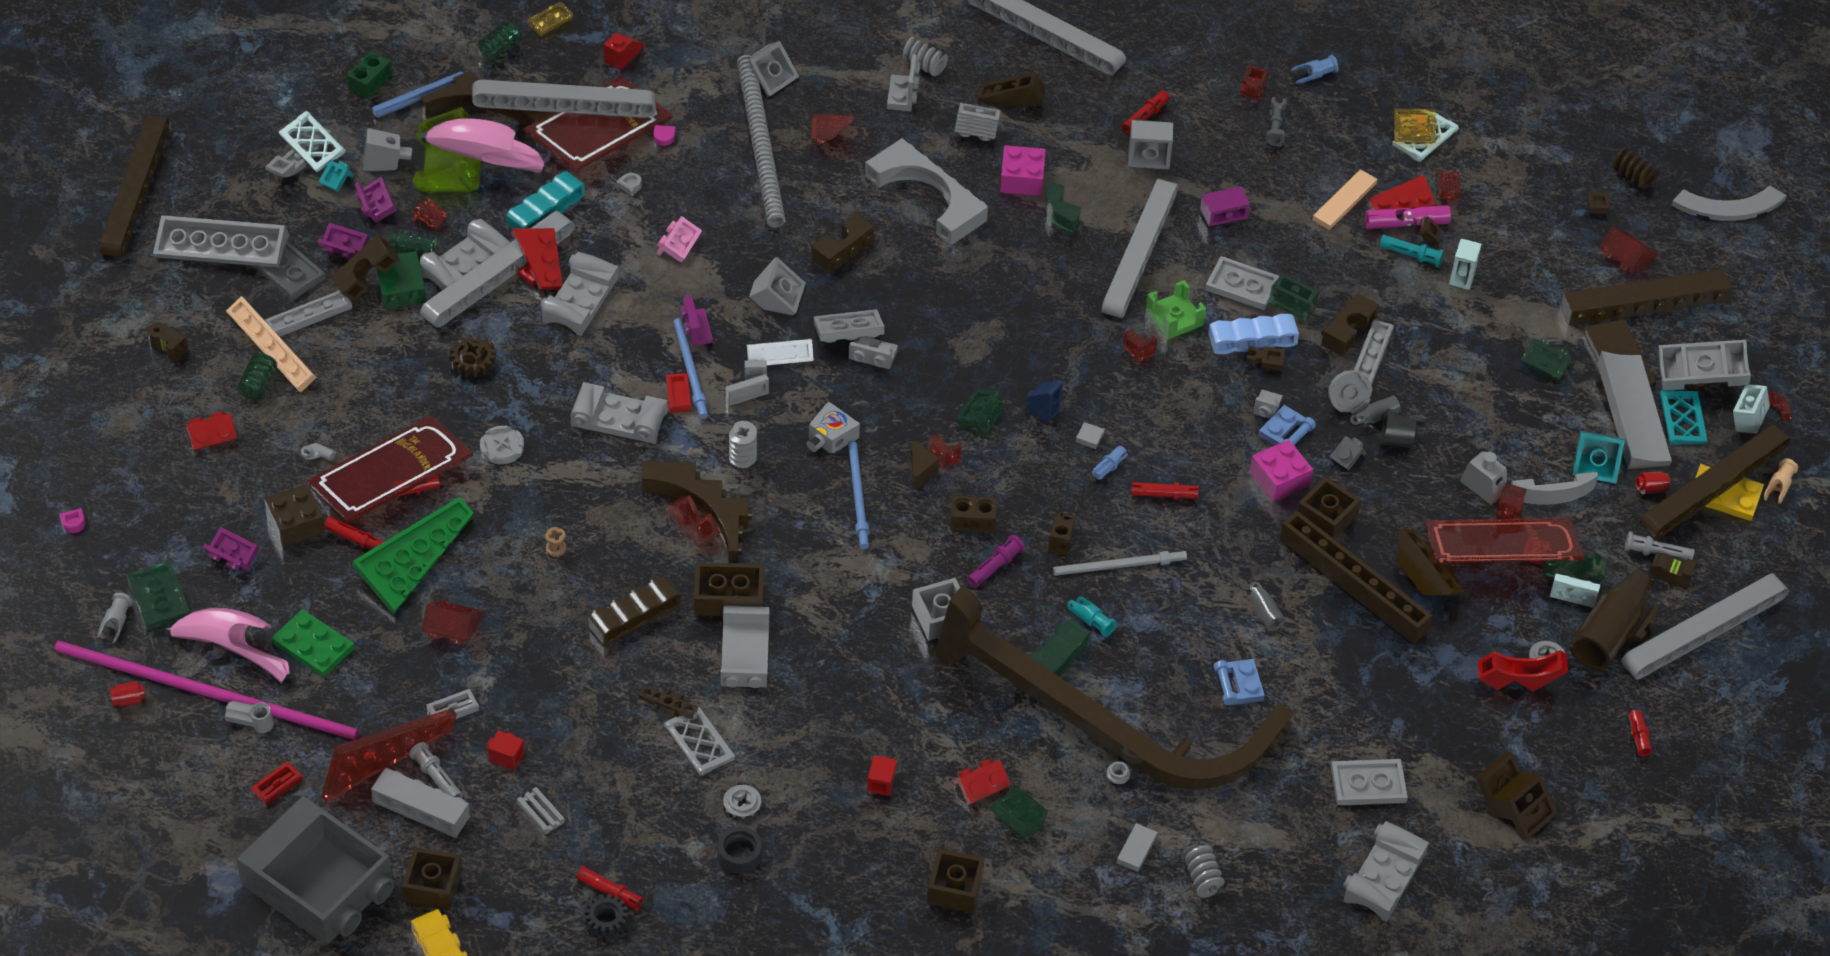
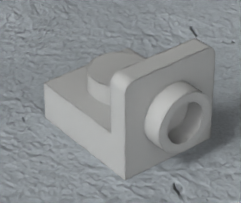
(1267, 404)

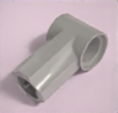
(256, 715)

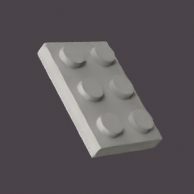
(1241, 283)
(849, 325)
(1368, 782)

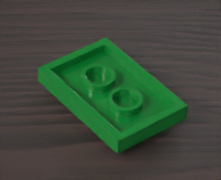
(312, 643)

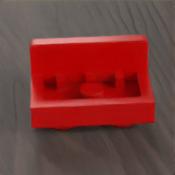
(211, 431)
(982, 781)

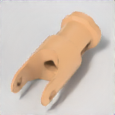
(1781, 479)

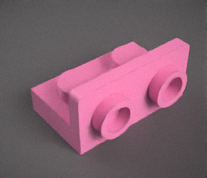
(679, 239)

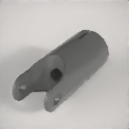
(1376, 411)
(1266, 607)

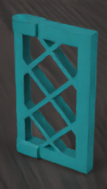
(1679, 397)

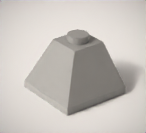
(773, 68)
(778, 288)

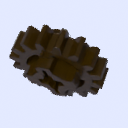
(472, 356)

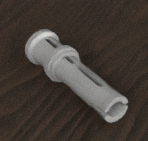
(1648, 545)
(431, 765)

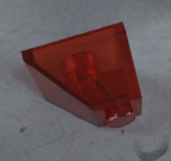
(828, 126)

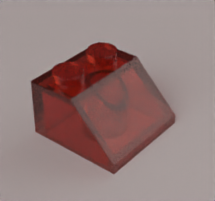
(1627, 250)
(450, 621)

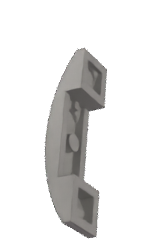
(292, 161)
(1558, 492)

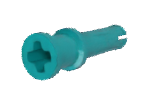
(1421, 252)

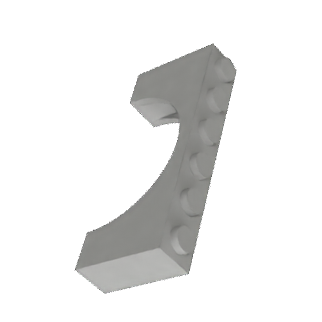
(904, 162)

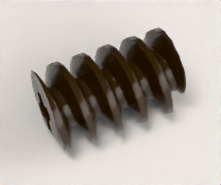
(1634, 170)

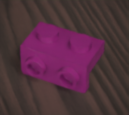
(375, 199)
(342, 241)
(696, 322)
(233, 549)

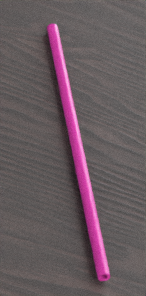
(203, 689)

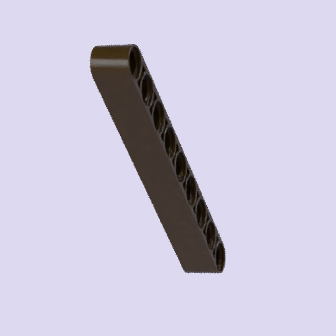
(134, 186)
(1714, 481)

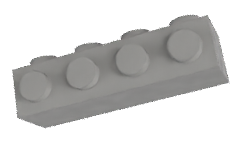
(420, 802)

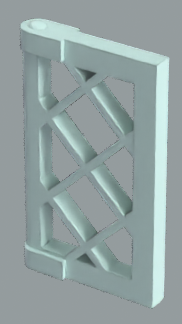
(296, 125)
(1410, 149)

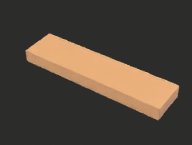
(1344, 199)

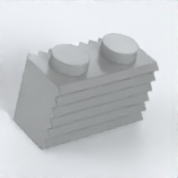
(977, 121)

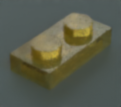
(550, 18)

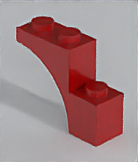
(1532, 673)

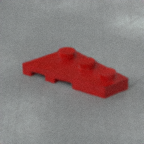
(1407, 195)
(542, 255)

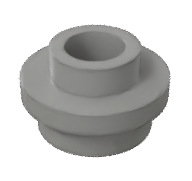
(1121, 768)

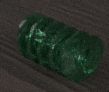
(498, 41)
(409, 244)
(257, 375)

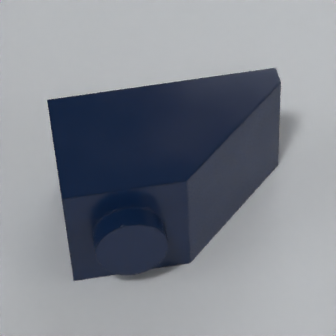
(1045, 400)

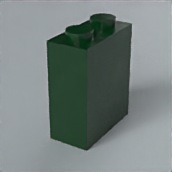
(402, 283)

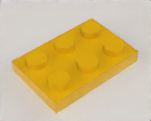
(1739, 499)

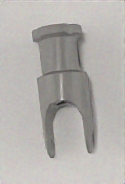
(116, 614)

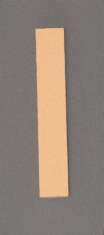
(271, 344)

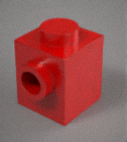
(505, 750)
(881, 775)

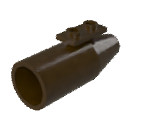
(1613, 620)

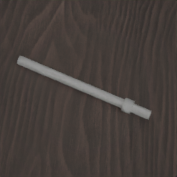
(1162, 557)

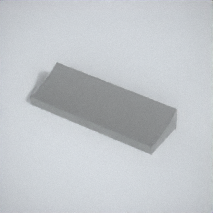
(220, 241)
(1634, 410)

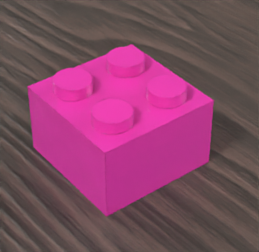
(1022, 170)
(1281, 470)

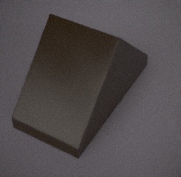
(923, 464)

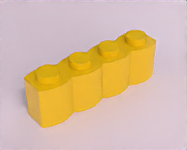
(434, 935)

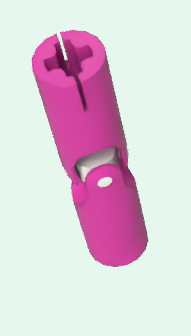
(1387, 217)

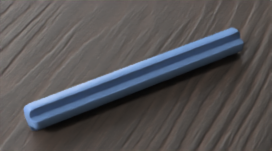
(412, 97)

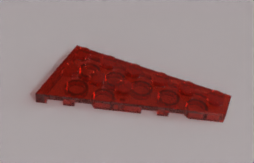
(372, 754)

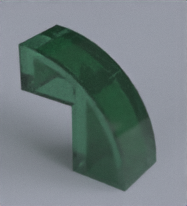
(1061, 214)
(1590, 569)

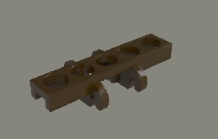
(678, 701)

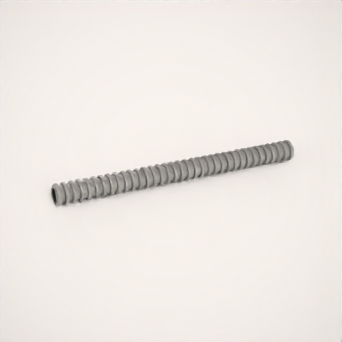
(761, 143)

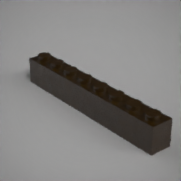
(1645, 297)
(1355, 577)

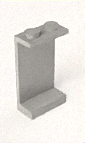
(745, 646)

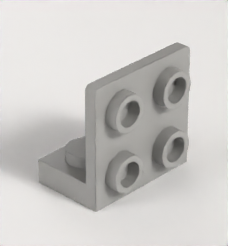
(902, 88)

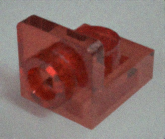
(1138, 346)

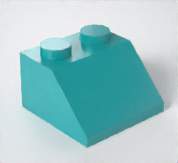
(1598, 454)

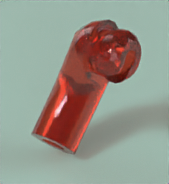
(1781, 403)

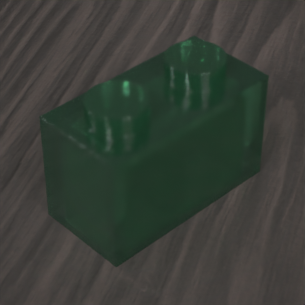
(1293, 296)

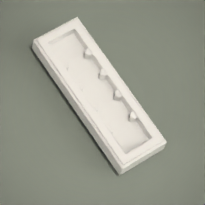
(781, 352)

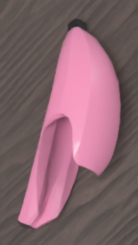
(484, 142)
(228, 630)

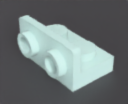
(1575, 590)

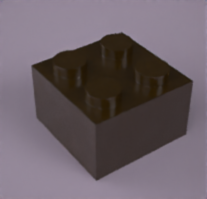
(1330, 507)
(294, 515)
(432, 878)
(955, 880)

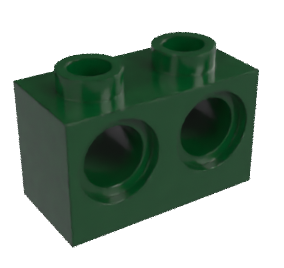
(369, 74)

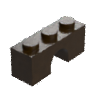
(833, 253)
(352, 276)
(1339, 334)

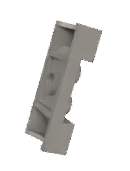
(479, 245)
(581, 293)
(1704, 364)
(618, 414)
(1386, 870)

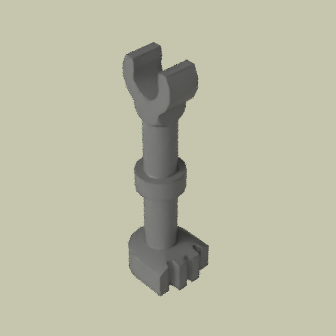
(1275, 136)

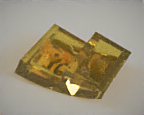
(1414, 125)

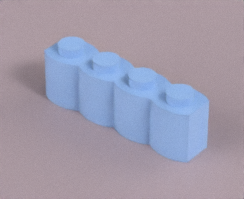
(1255, 332)

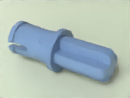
(1109, 462)

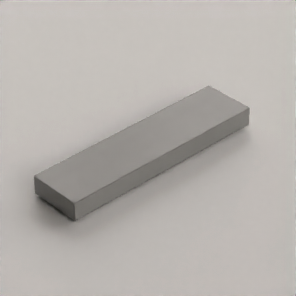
(309, 313)
(1374, 349)

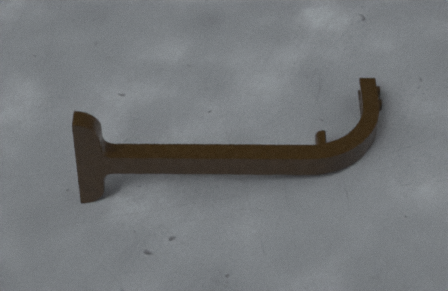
(965, 633)

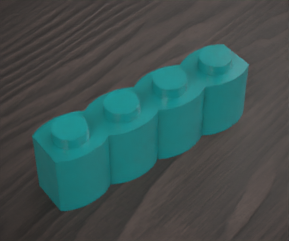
(552, 197)

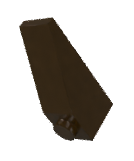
(1014, 91)

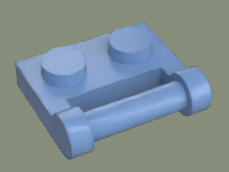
(1283, 423)
(1245, 678)

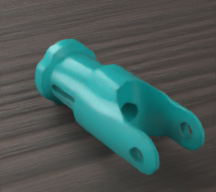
(1092, 616)

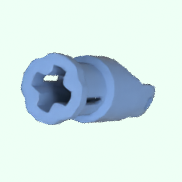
(1318, 68)

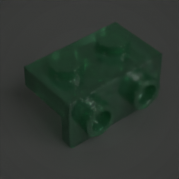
(1020, 811)

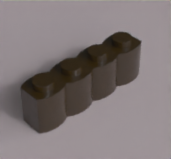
(631, 612)

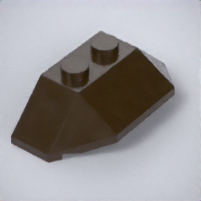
(1419, 565)

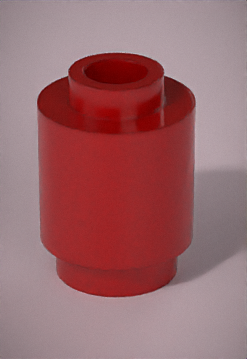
(1652, 482)
(127, 694)

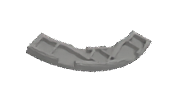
(1729, 210)

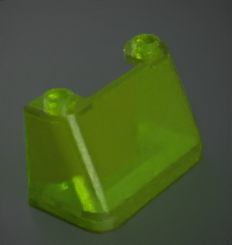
(444, 169)

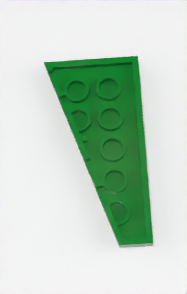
(404, 560)

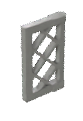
(714, 761)

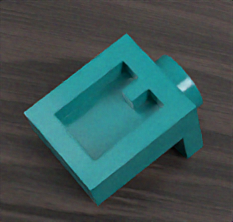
(335, 175)

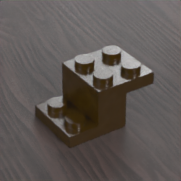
(1516, 795)

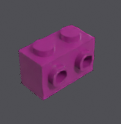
(1225, 206)

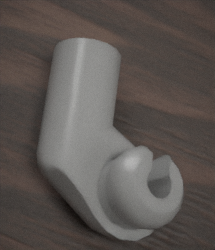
(317, 450)

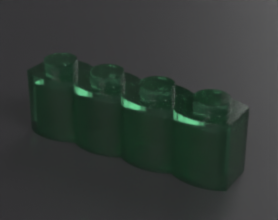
(1062, 647)

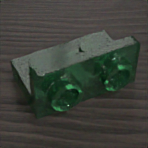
(1547, 359)
(981, 410)

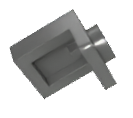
(1348, 452)

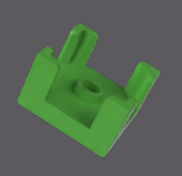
(1175, 313)

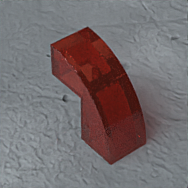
(696, 526)

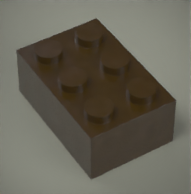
(727, 585)

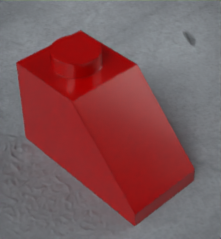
(621, 50)

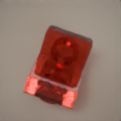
(1449, 185)
(430, 213)
(946, 455)

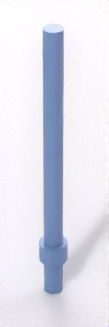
(698, 397)
(862, 526)

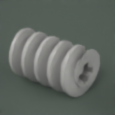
(929, 60)
(743, 444)
(1203, 869)

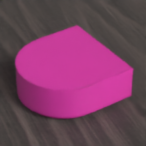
(664, 135)
(73, 521)

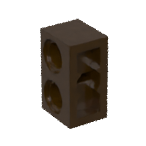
(973, 514)

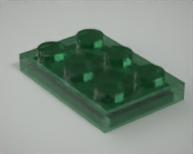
(158, 595)

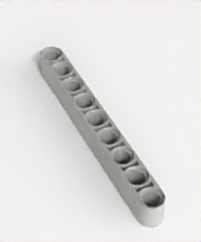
(1055, 33)
(563, 98)
(1139, 248)
(487, 275)
(1704, 626)

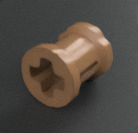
(558, 540)

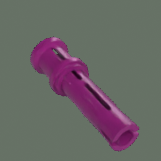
(1002, 555)

